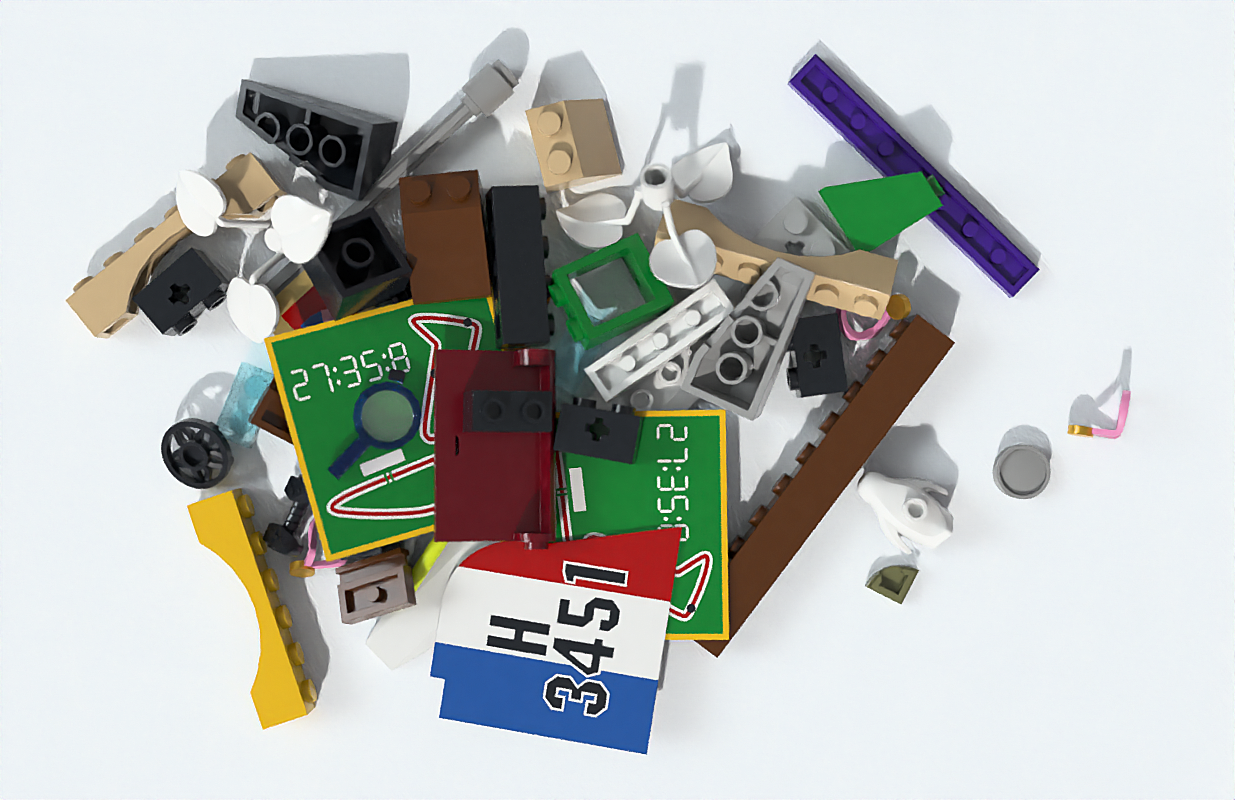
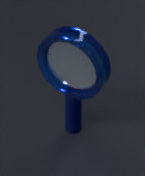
(384, 418)

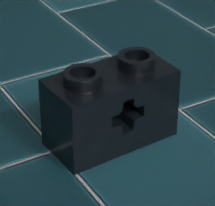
(162, 296)
(830, 373)
(507, 411)
(575, 437)

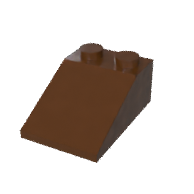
(445, 236)

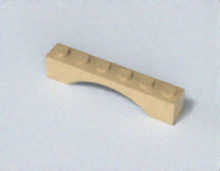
(849, 281)
(106, 300)

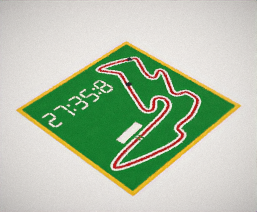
(320, 379)
(673, 484)

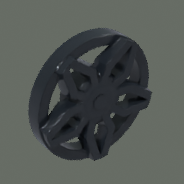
(196, 453)

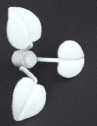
(293, 232)
(683, 259)

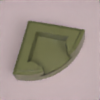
(893, 581)

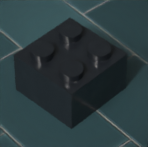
(358, 265)

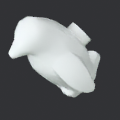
(907, 509)

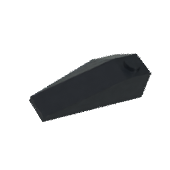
(328, 139)

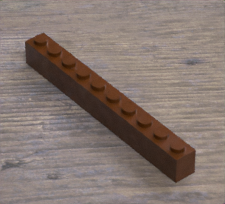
(828, 465)

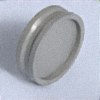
(1021, 471)

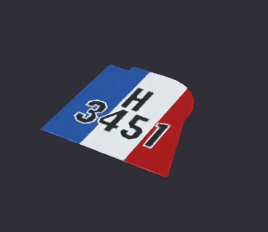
(559, 637)

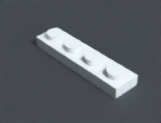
(660, 341)

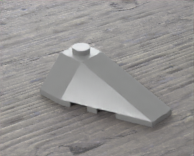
(749, 346)

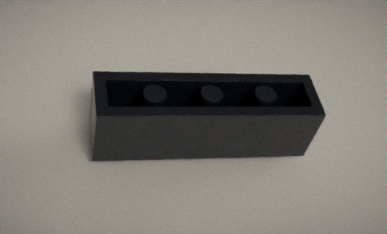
(518, 266)

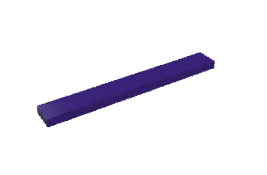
(895, 156)

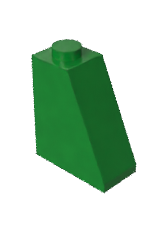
(881, 207)

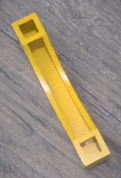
(227, 529)

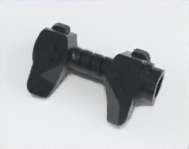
(284, 537)

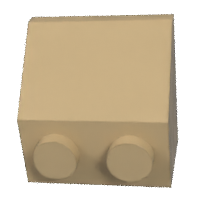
(573, 143)

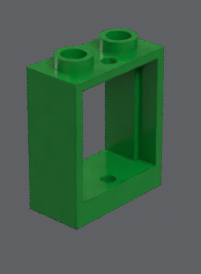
(636, 258)

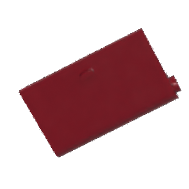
(497, 481)

